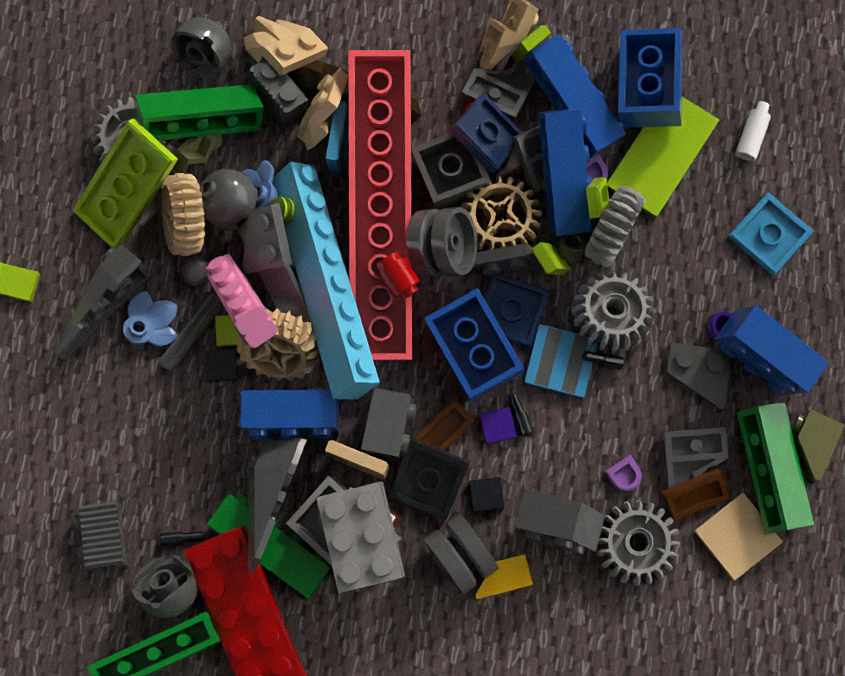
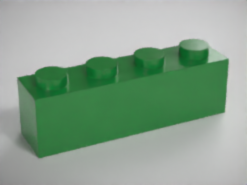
(199, 112)
(775, 468)
(283, 551)
(161, 649)

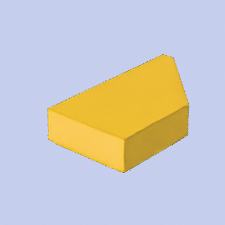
(511, 575)

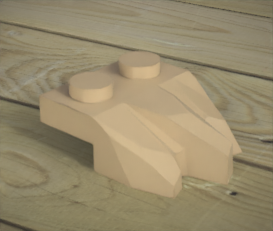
(504, 36)
(283, 44)
(319, 115)

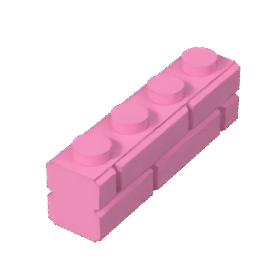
(240, 300)

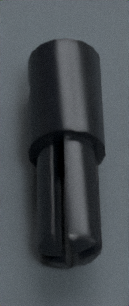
(604, 359)
(521, 419)
(180, 538)

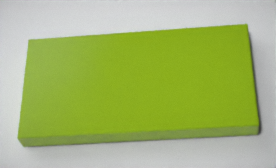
(662, 157)
(125, 184)

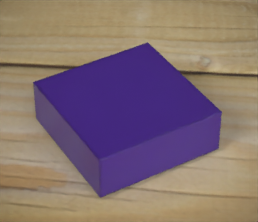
(497, 425)

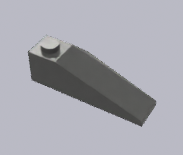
(110, 286)
(266, 491)

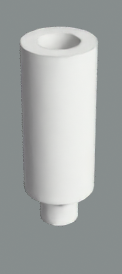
(753, 132)

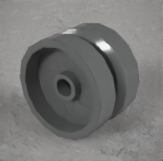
(442, 242)
(458, 555)

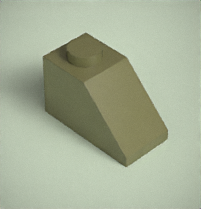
(815, 442)

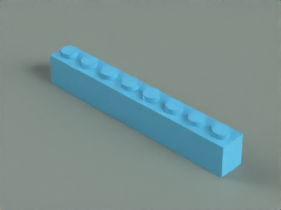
(326, 285)

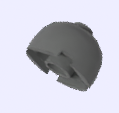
(200, 42)
(228, 198)
(165, 587)

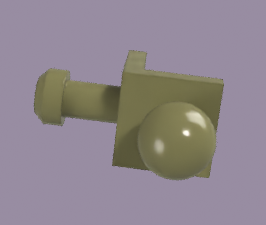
(193, 151)

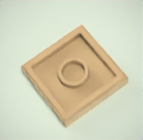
(357, 459)
(737, 537)

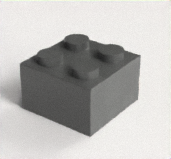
(447, 171)
(387, 424)
(559, 522)

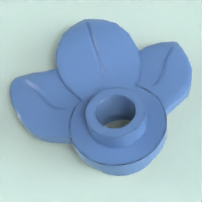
(263, 182)
(153, 317)

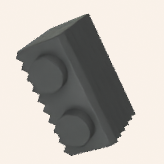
(278, 93)
(101, 536)

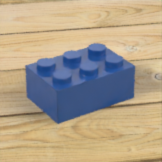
(650, 77)
(474, 345)
(770, 351)
(289, 414)

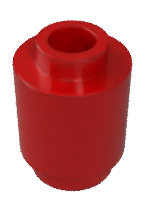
(398, 276)

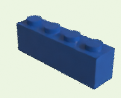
(569, 87)
(565, 171)

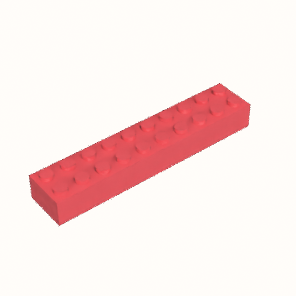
(380, 193)

